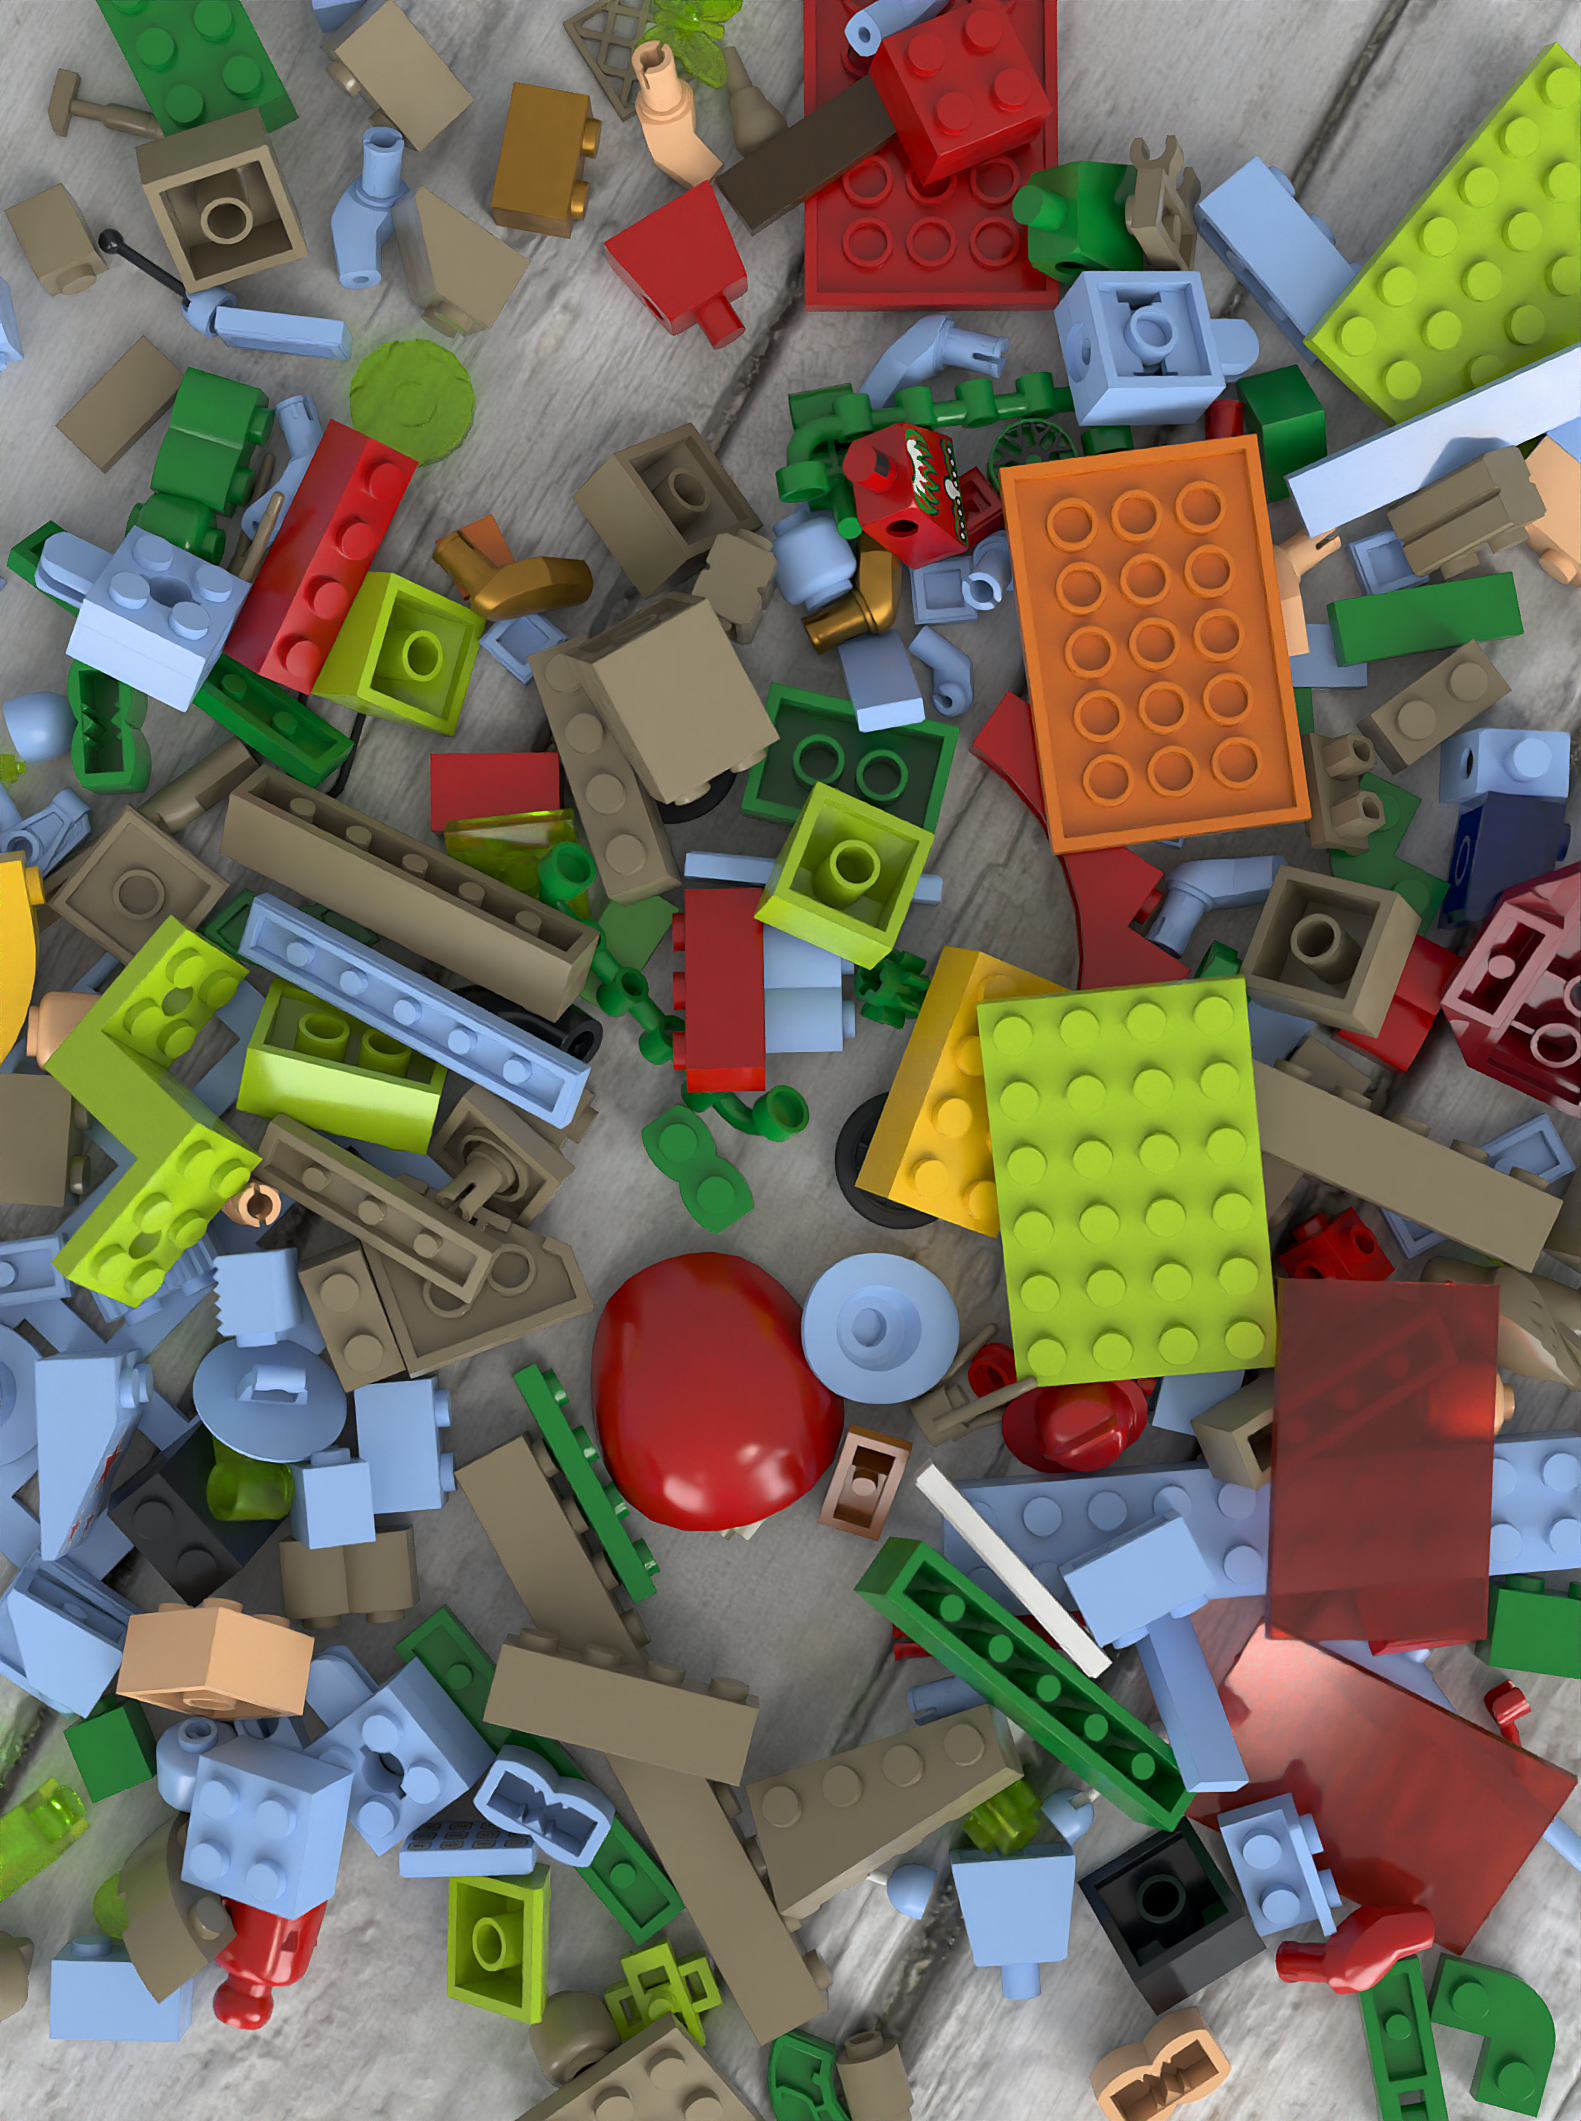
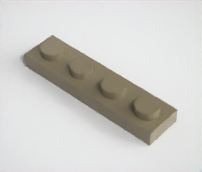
(376, 1208)

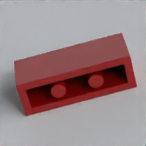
(720, 991)

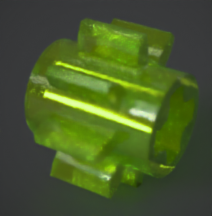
(1005, 1820)

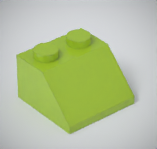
(403, 655)
(845, 876)
(500, 1942)

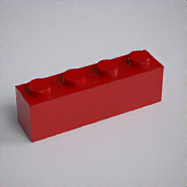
(320, 557)

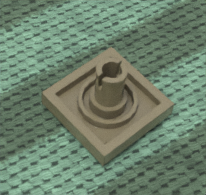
(496, 1160)

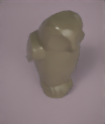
(1536, 1318)

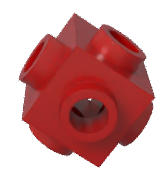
(1335, 1248)

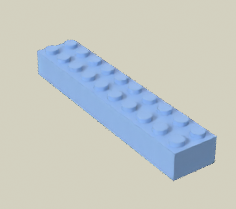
(1068, 1514)

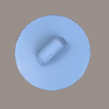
(270, 1400)

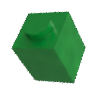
(113, 1747)

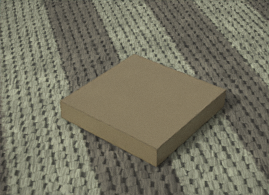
(134, 884)

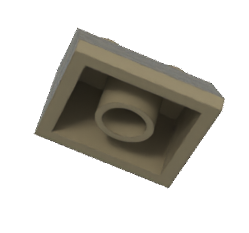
(453, 264)
(664, 508)

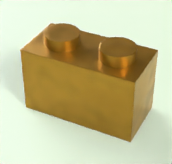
(544, 160)

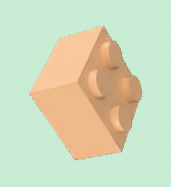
(216, 1662)

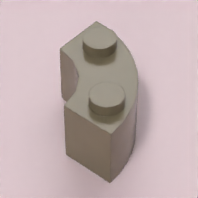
(171, 1922)

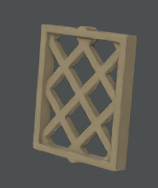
(575, 31)

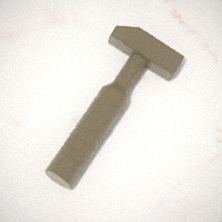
(113, 116)

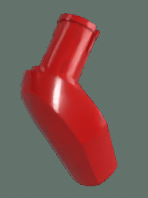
(1361, 1950)

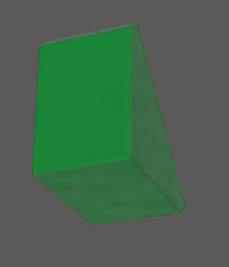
(1287, 424)

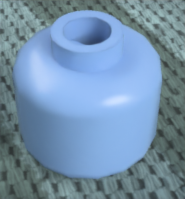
(812, 560)
(179, 1756)

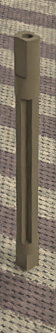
(171, 807)

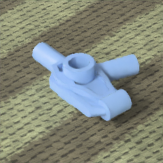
(48, 834)

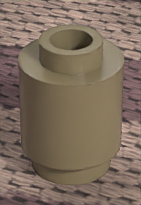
(874, 2078)

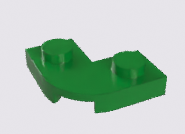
(1380, 866)
(1514, 2026)

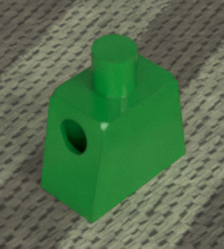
(1079, 219)

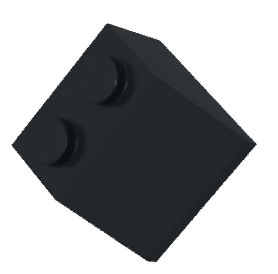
(171, 1524)
(1171, 1916)

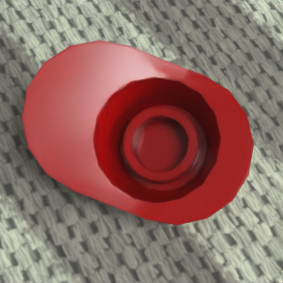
(1074, 1425)

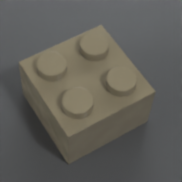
(221, 201)
(1329, 950)

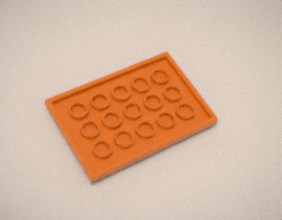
(1154, 644)

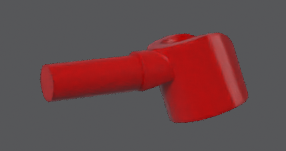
(1505, 1706)

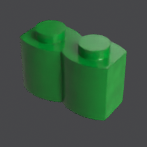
(212, 442)
(108, 741)
(687, 1153)

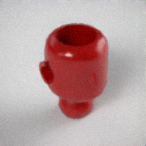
(262, 1956)

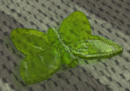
(688, 31)

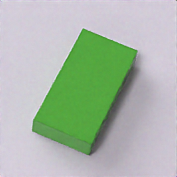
(631, 935)

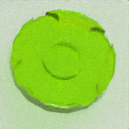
(413, 399)

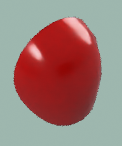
(709, 1395)

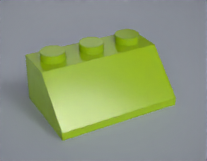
(338, 1073)

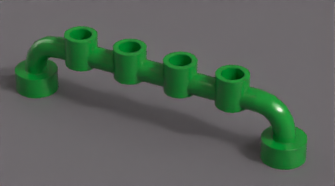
(973, 408)
(775, 1115)

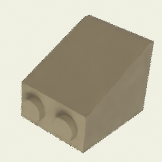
(674, 696)

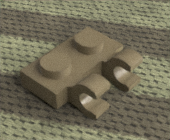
(1161, 213)

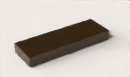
(808, 156)

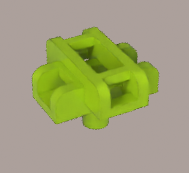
(646, 2006)

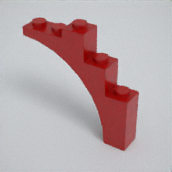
(1103, 884)

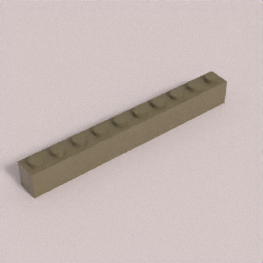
(683, 1814)

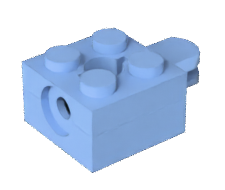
(1151, 318)
(145, 611)
(414, 1730)

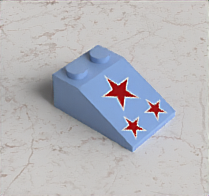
(84, 1426)

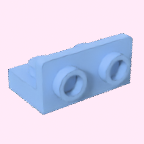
(1276, 1866)

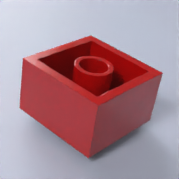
(959, 89)

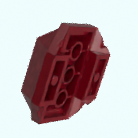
(1519, 994)

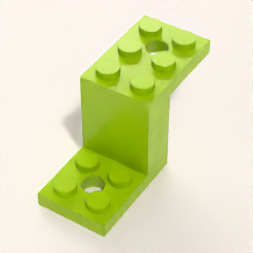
(184, 1152)

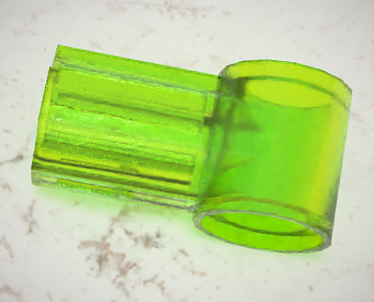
(248, 1487)

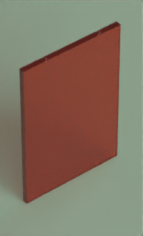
(1381, 1460)
(1396, 1784)

